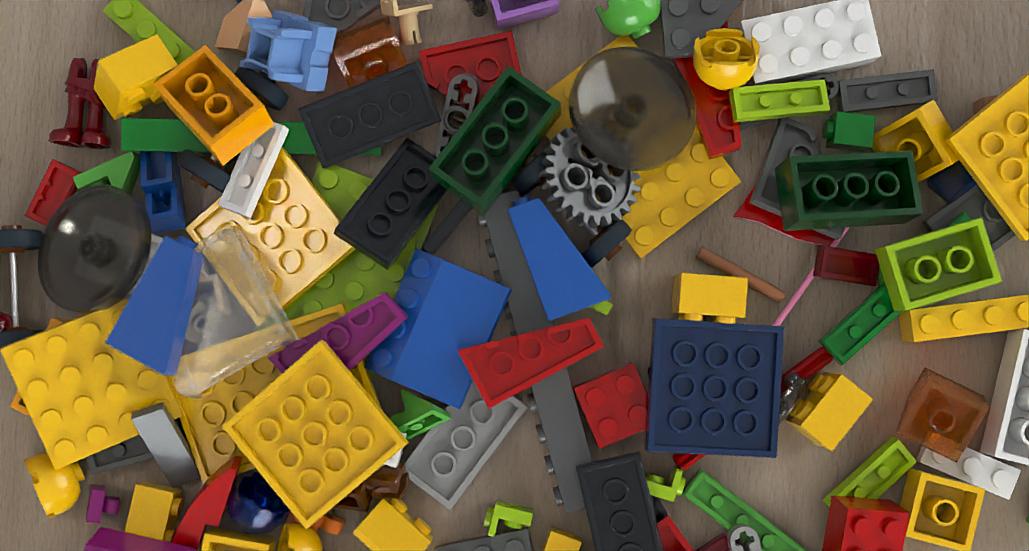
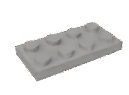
(461, 446)

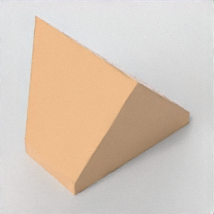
(235, 31)

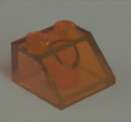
(368, 52)
(942, 414)

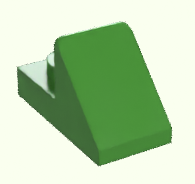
(120, 172)
(418, 415)

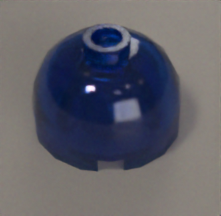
(255, 505)

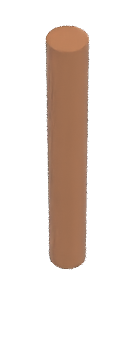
(735, 271)

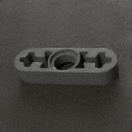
(455, 94)

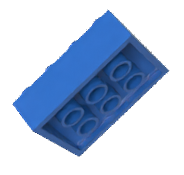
(446, 314)

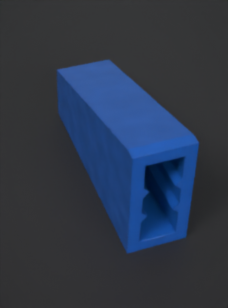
(556, 266)
(160, 307)

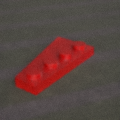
(713, 110)
(522, 360)

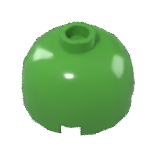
(629, 16)

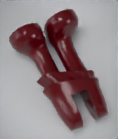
(81, 90)

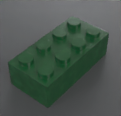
(495, 140)
(848, 190)

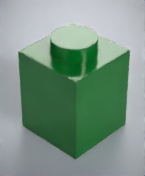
(849, 131)

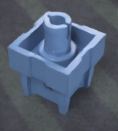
(290, 49)

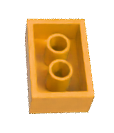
(214, 104)

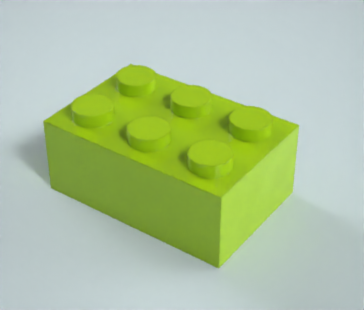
(938, 265)

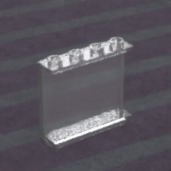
(231, 316)

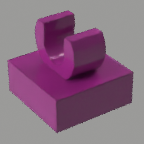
(100, 503)

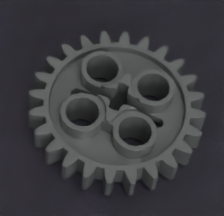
(589, 177)

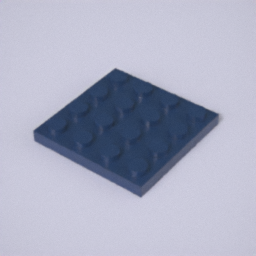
(714, 388)

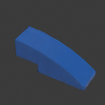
(162, 190)

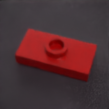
(52, 192)

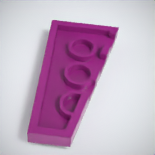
(349, 336)

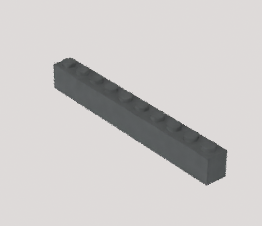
(553, 395)

